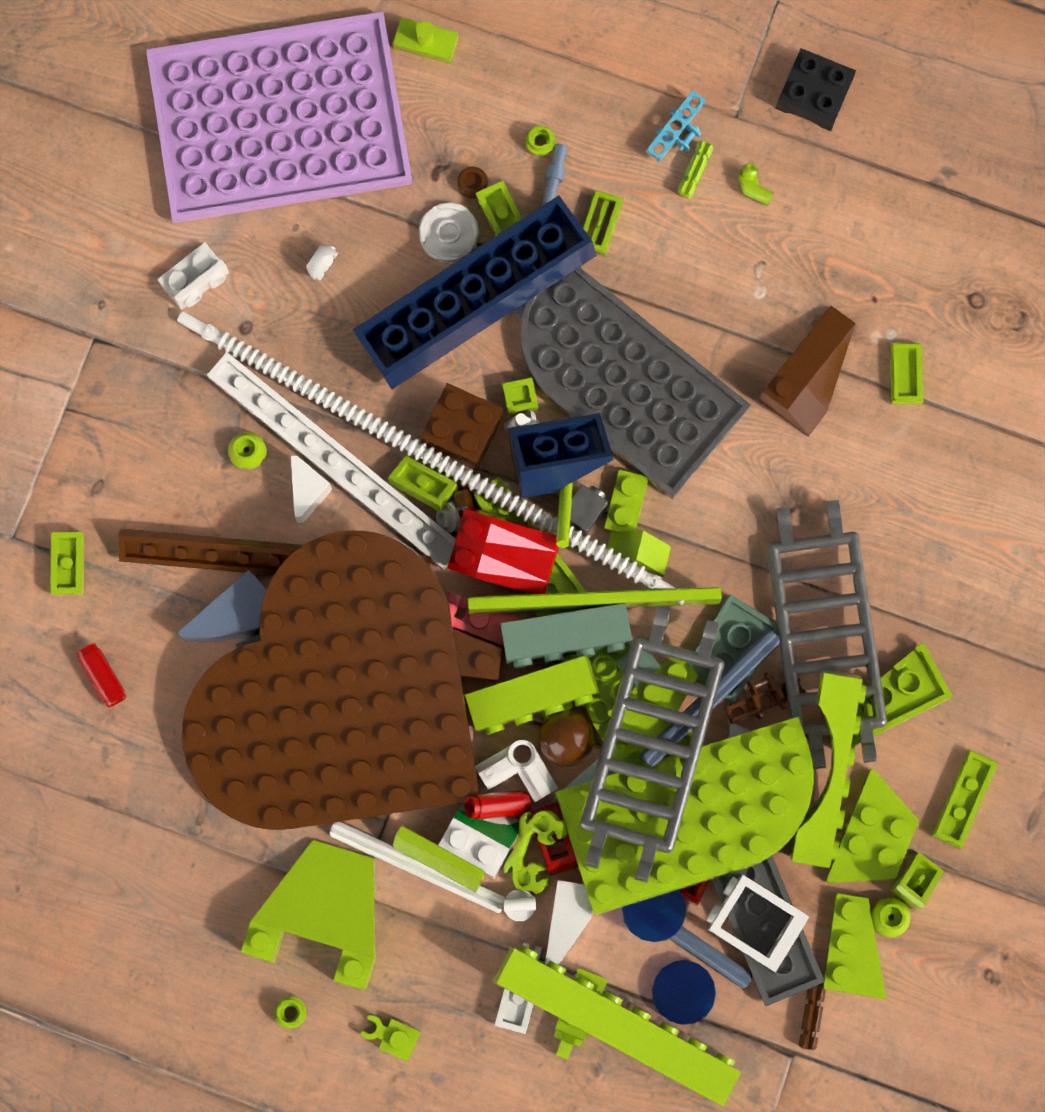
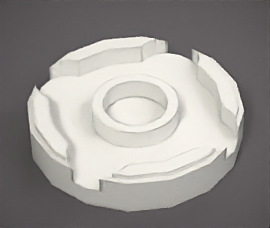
(448, 232)

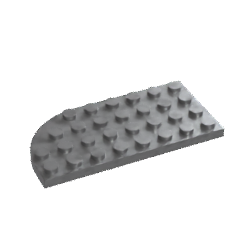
(606, 359)

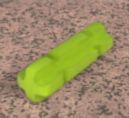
(695, 169)

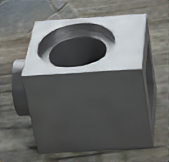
(587, 508)

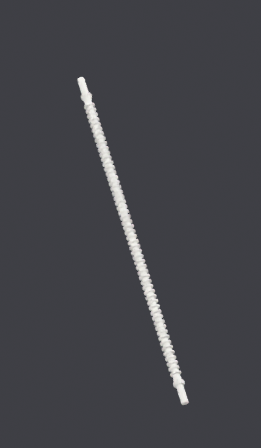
(212, 334)

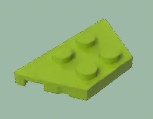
(874, 836)

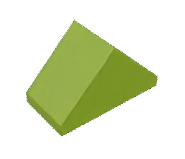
(642, 548)
(917, 882)

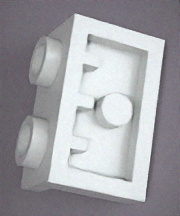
(194, 276)

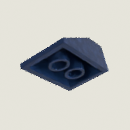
(558, 452)

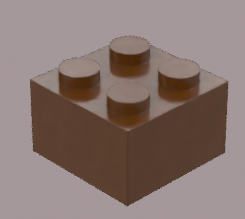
(462, 426)

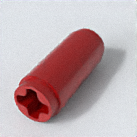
(101, 675)
(497, 805)

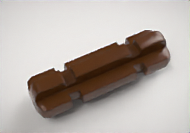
(812, 1018)

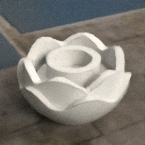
(321, 261)

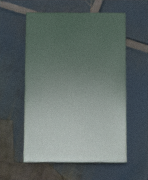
(736, 632)

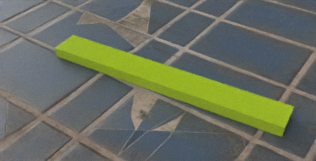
(591, 600)

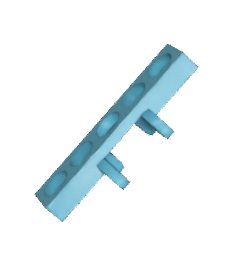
(666, 139)

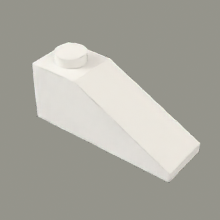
(569, 918)

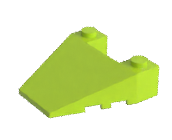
(325, 900)

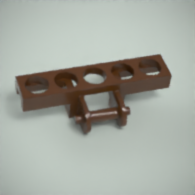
(779, 692)

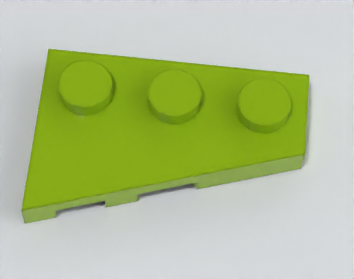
(657, 696)
(852, 950)

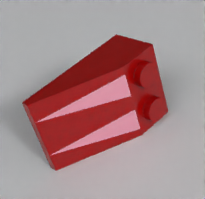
(503, 552)

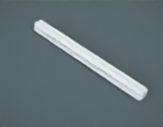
(394, 857)

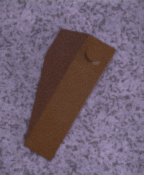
(809, 376)

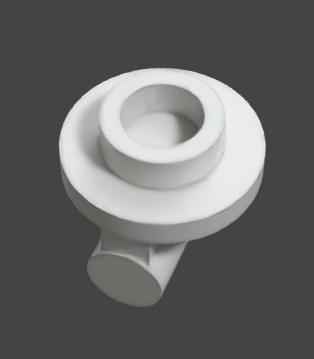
(520, 420)
(449, 518)
(519, 905)

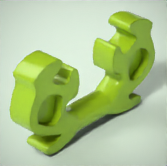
(545, 825)

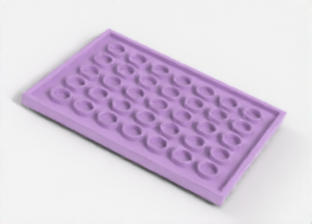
(278, 117)

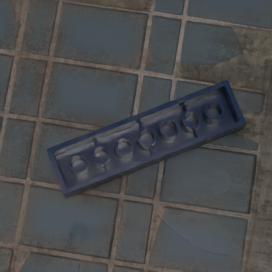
(475, 292)

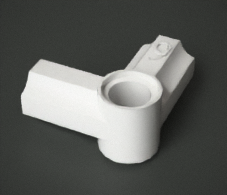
(532, 773)

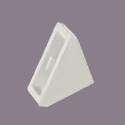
(308, 489)

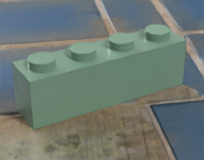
(566, 634)

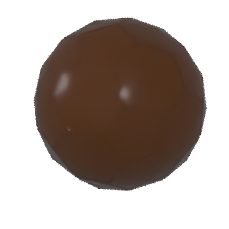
(566, 739)

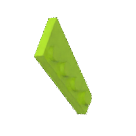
(908, 690)

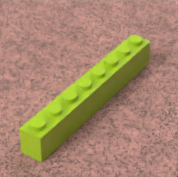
(617, 1026)

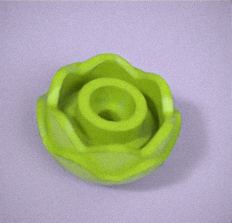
(250, 459)
(880, 919)

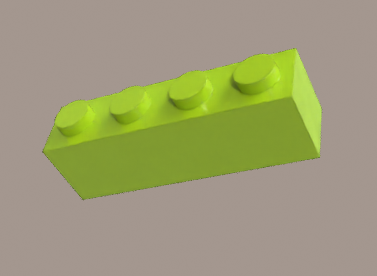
(532, 694)

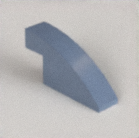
(230, 614)

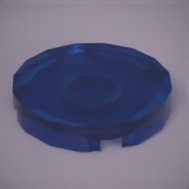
(656, 917)
(683, 992)

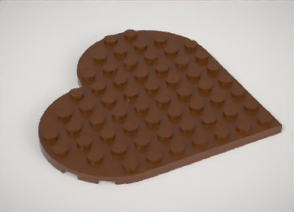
(344, 698)

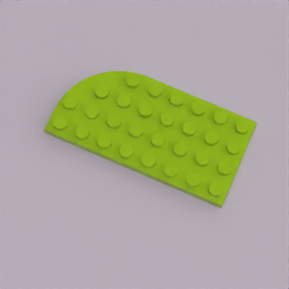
(738, 812)

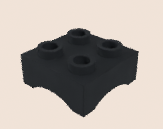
(815, 89)

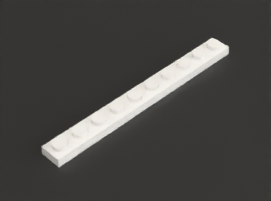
(333, 459)

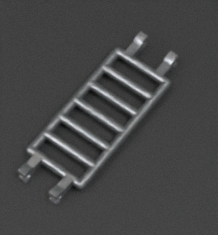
(789, 638)
(615, 732)

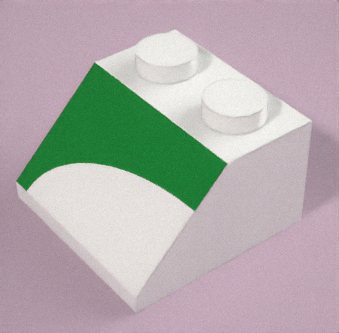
(481, 841)

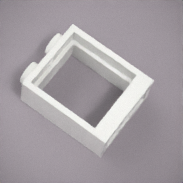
(784, 940)

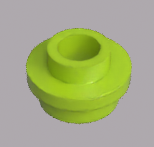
(540, 132)
(280, 1016)

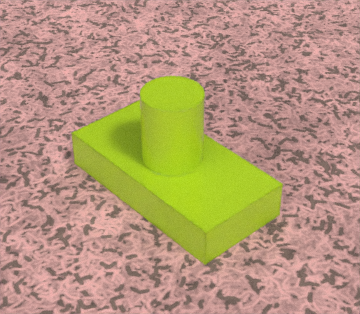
(426, 40)

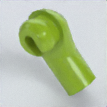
(750, 184)

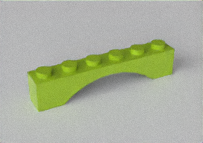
(838, 700)

